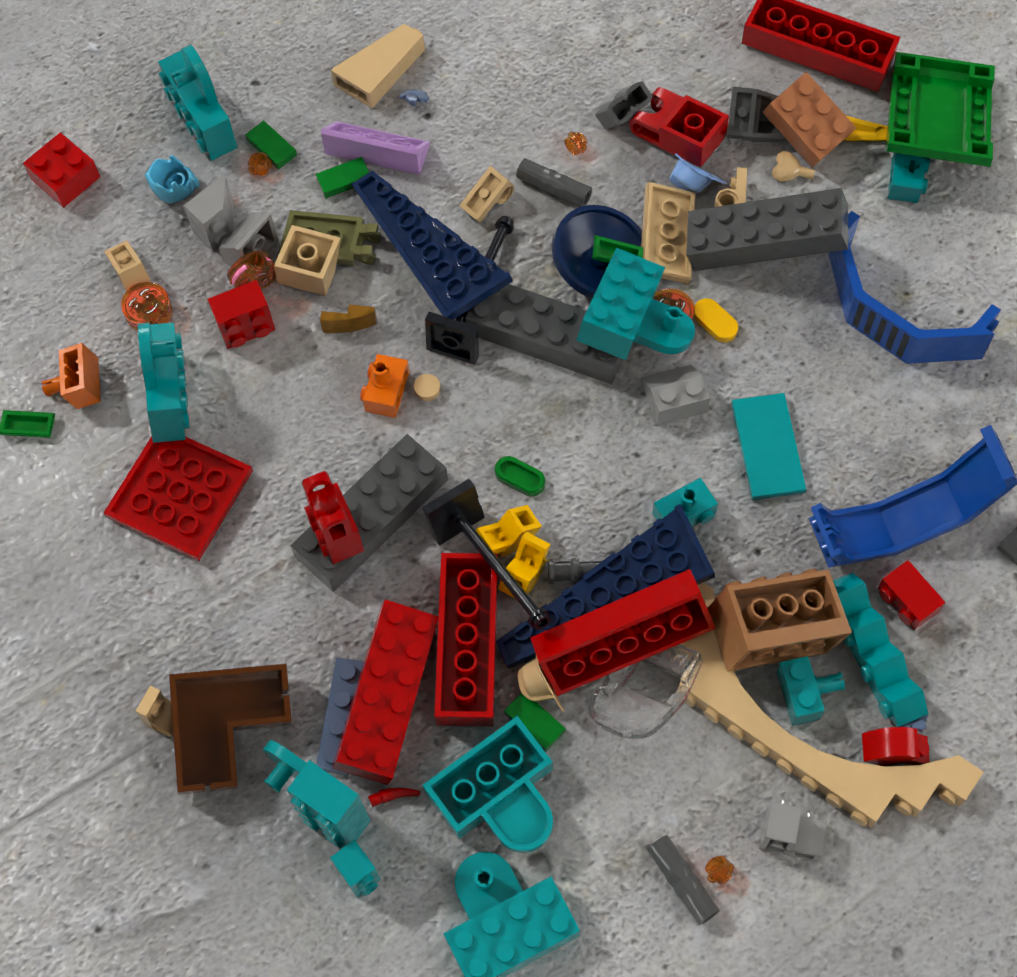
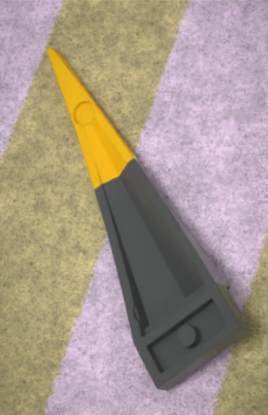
(750, 123)

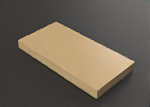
(666, 229)

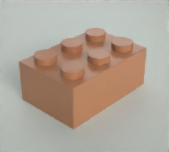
(809, 119)

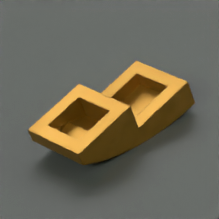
(355, 319)

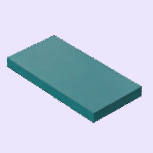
(768, 446)

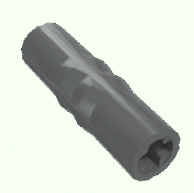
(554, 182)
(683, 880)

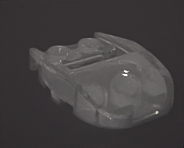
(637, 716)

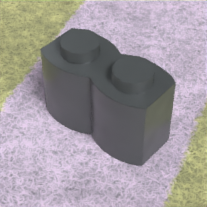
(623, 105)

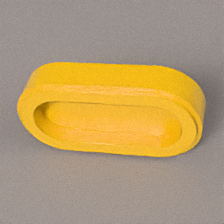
(715, 320)

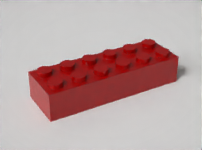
(821, 41)
(622, 633)
(466, 641)
(385, 693)

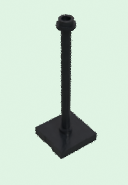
(455, 336)
(456, 513)

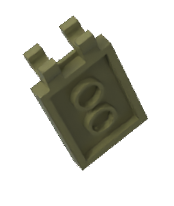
(348, 228)

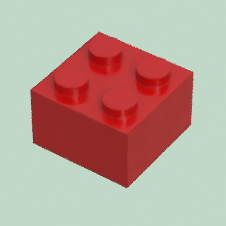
(61, 169)
(242, 314)

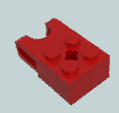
(681, 126)
(331, 519)

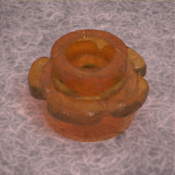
(576, 142)
(259, 159)
(719, 870)

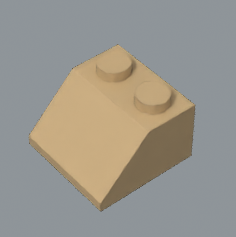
(307, 260)

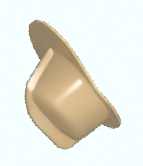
(535, 684)

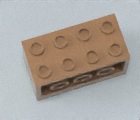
(778, 619)

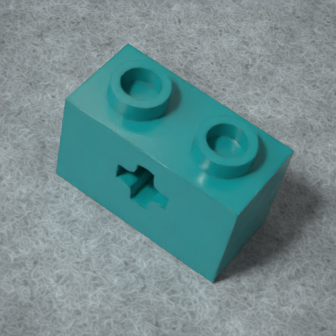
(907, 177)
(356, 869)

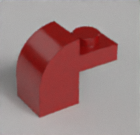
(894, 746)

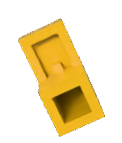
(507, 533)
(528, 563)

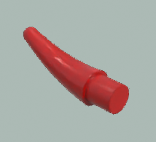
(389, 794)

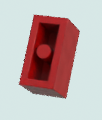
(910, 595)

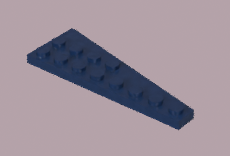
(443, 263)
(649, 559)

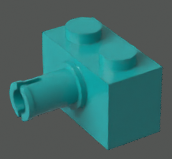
(695, 500)
(804, 691)

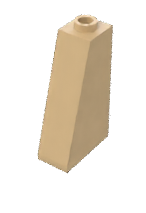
(379, 66)

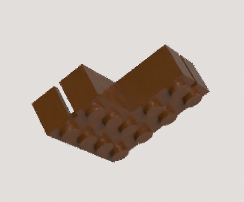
(211, 707)

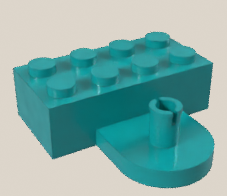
(193, 92)
(627, 313)
(164, 381)
(497, 787)
(318, 796)
(505, 923)

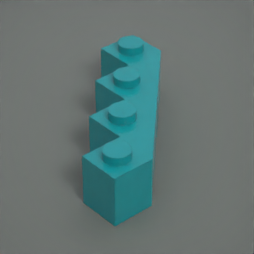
(879, 660)

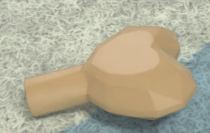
(789, 168)

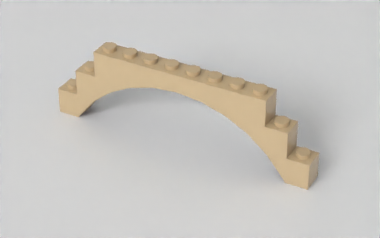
(849, 785)

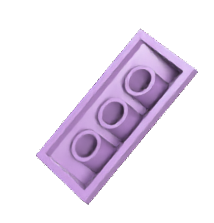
(375, 147)

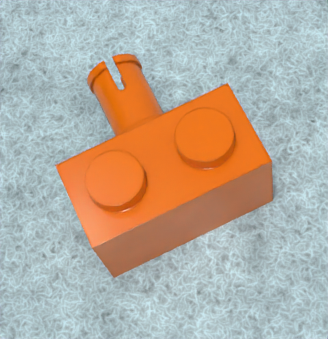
(78, 377)
(385, 385)

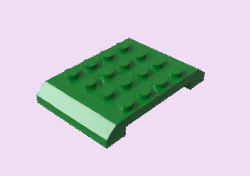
(941, 109)

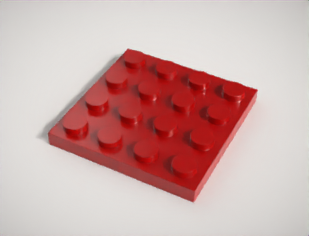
(179, 494)

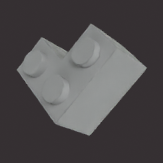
(792, 834)

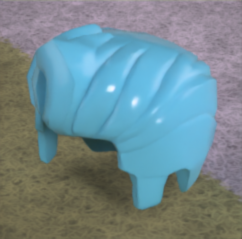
(171, 180)

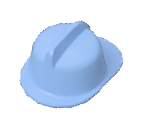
(691, 177)

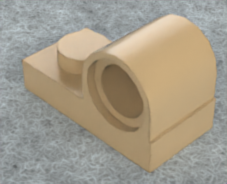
(488, 190)
(736, 192)
(127, 265)
(156, 711)

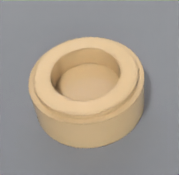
(427, 387)

